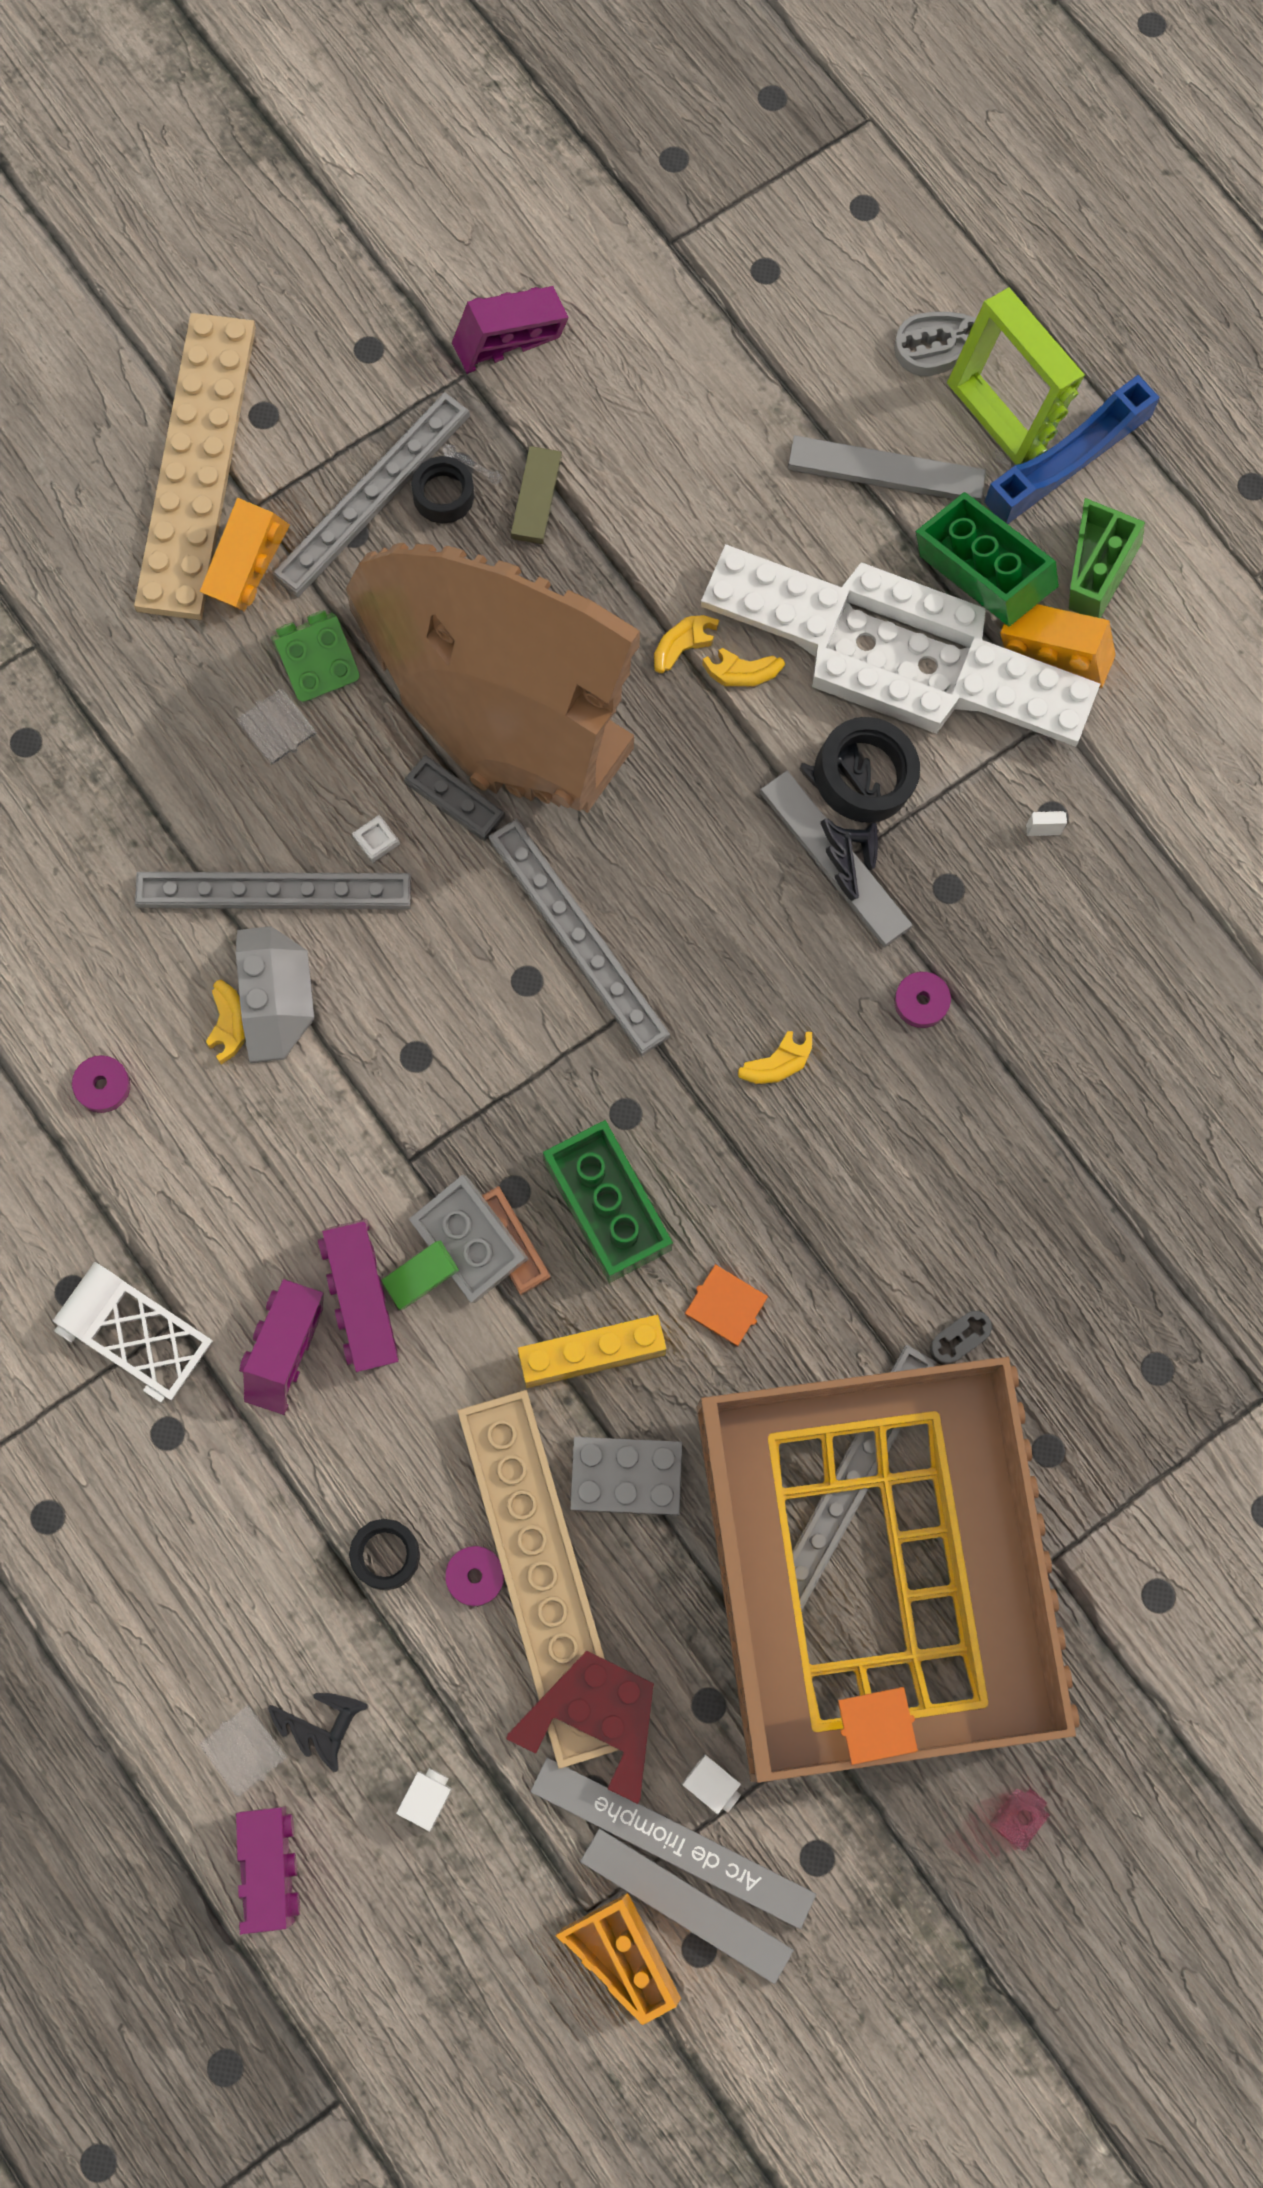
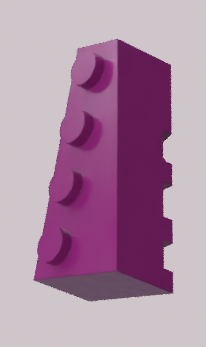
(359, 1295)

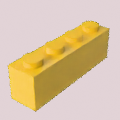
(592, 1351)

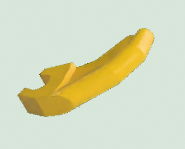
(681, 637)
(743, 673)
(229, 1026)
(781, 1064)

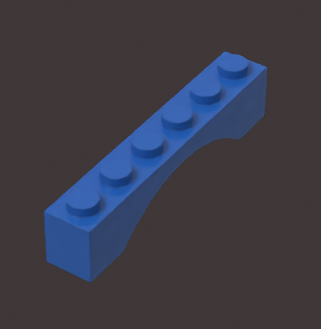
(1036, 478)

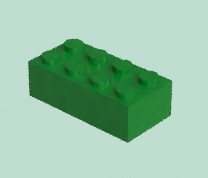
(987, 558)
(607, 1201)

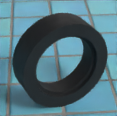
(888, 739)

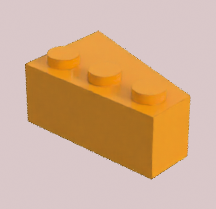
(243, 554)
(1064, 641)
(623, 1957)

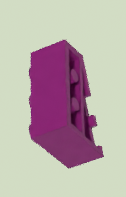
(506, 323)
(280, 1345)
(266, 1870)

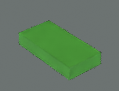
(420, 1275)

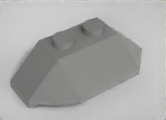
(272, 992)

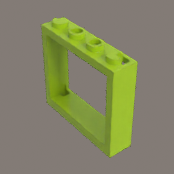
(1009, 314)

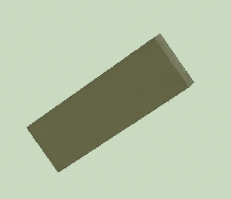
(536, 495)

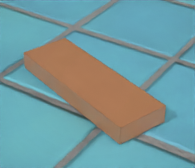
(533, 1271)

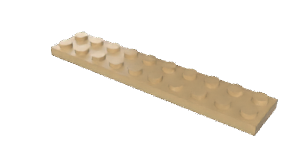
(195, 466)
(533, 1553)

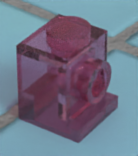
(1007, 1821)

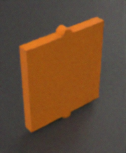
(726, 1305)
(877, 1725)

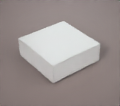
(1046, 823)
(376, 838)

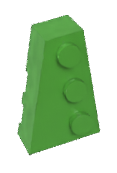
(1103, 555)

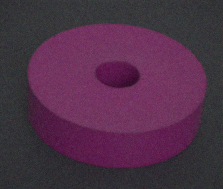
(919, 1014)
(92, 1071)
(474, 1593)

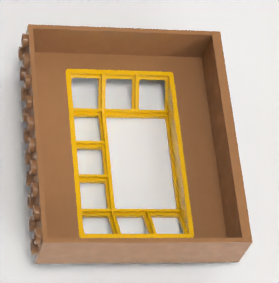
(988, 1543)

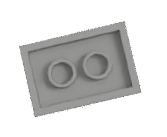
(471, 1236)
(626, 1476)

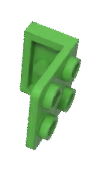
(315, 655)

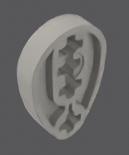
(928, 326)

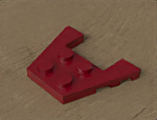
(603, 1704)

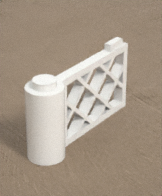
(92, 1305)

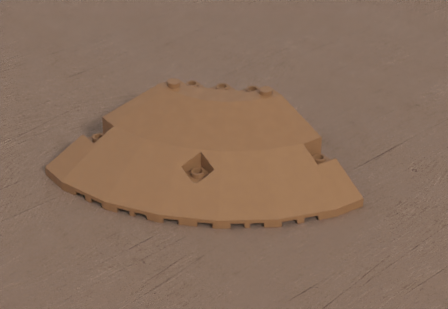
(500, 669)

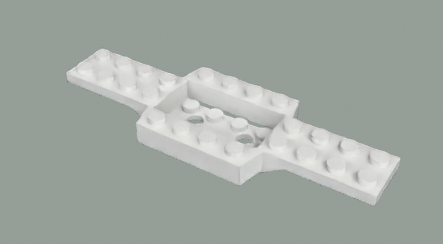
(888, 676)

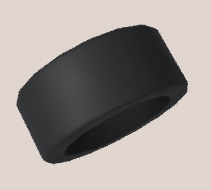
(442, 467)
(360, 1541)

